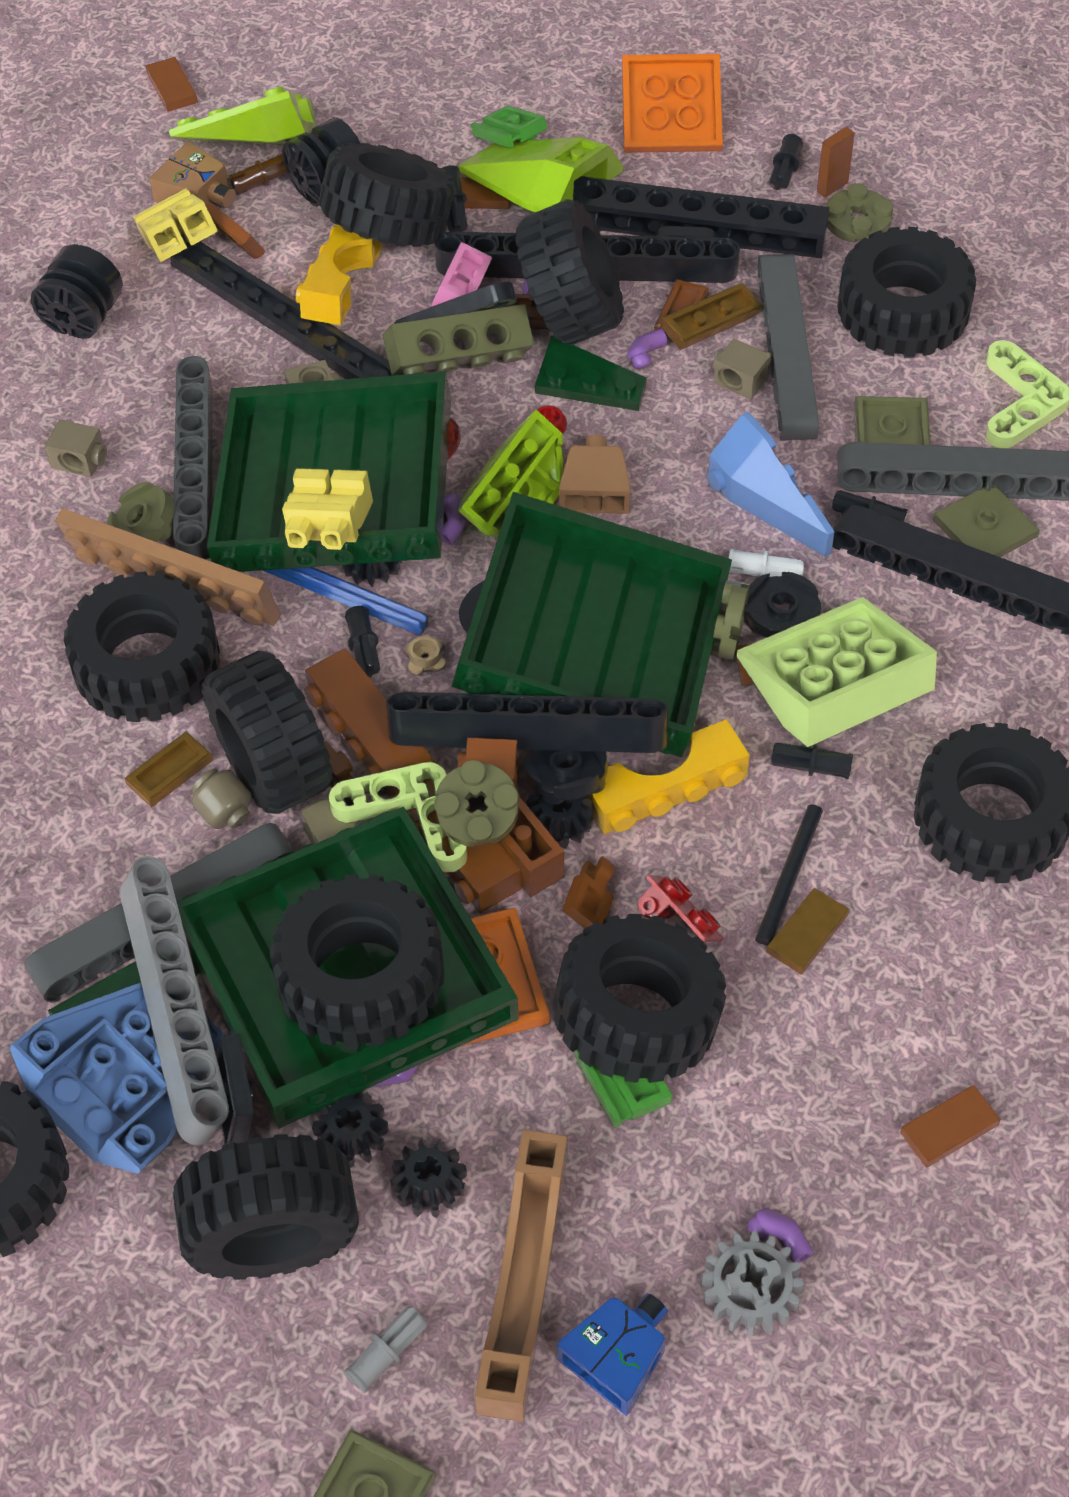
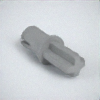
(385, 1348)

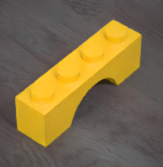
(327, 289)
(713, 761)

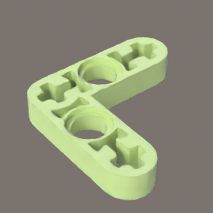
(1034, 395)
(412, 795)

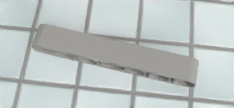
(169, 1015)

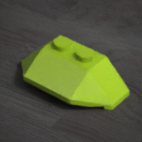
(524, 464)

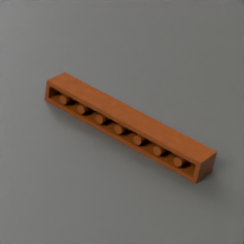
(360, 715)

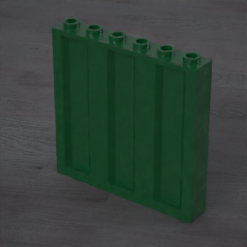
(369, 424)
(593, 614)
(231, 942)

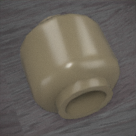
(221, 799)

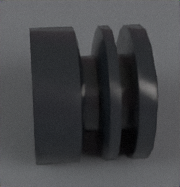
(308, 155)
(76, 291)

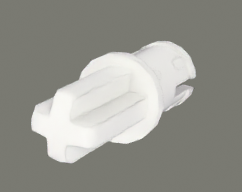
(761, 564)

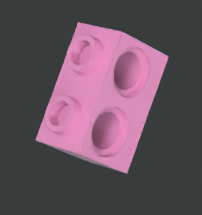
(463, 274)

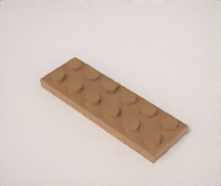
(131, 553)

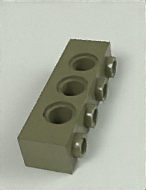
(506, 323)

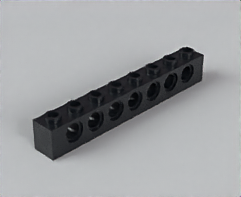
(747, 220)

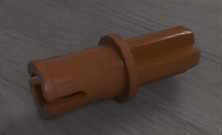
(257, 174)

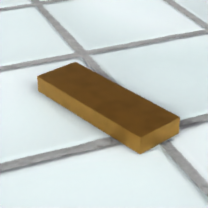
(711, 316)

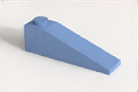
(757, 482)

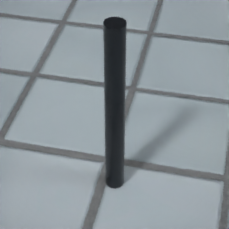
(789, 875)

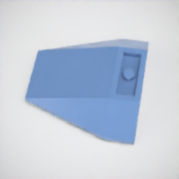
(103, 1078)

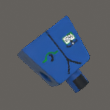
(616, 1349)

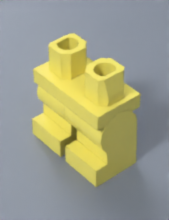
(169, 219)
(326, 507)

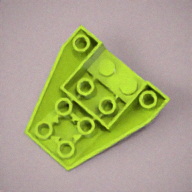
(263, 121)
(541, 171)

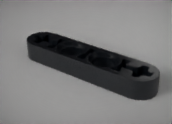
(486, 298)

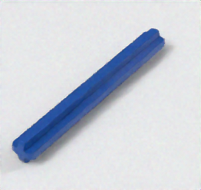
(354, 595)

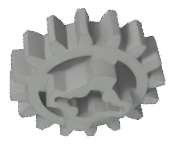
(764, 1266)

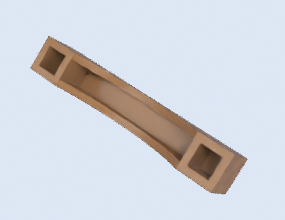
(523, 1277)

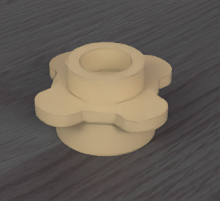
(424, 646)

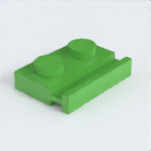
(509, 125)
(625, 1099)

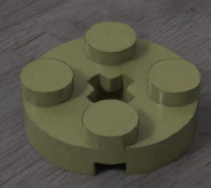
(858, 199)
(145, 512)
(730, 621)
(481, 827)

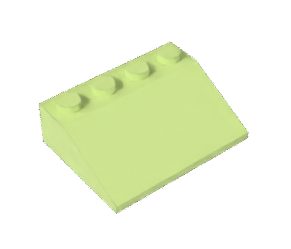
(839, 670)

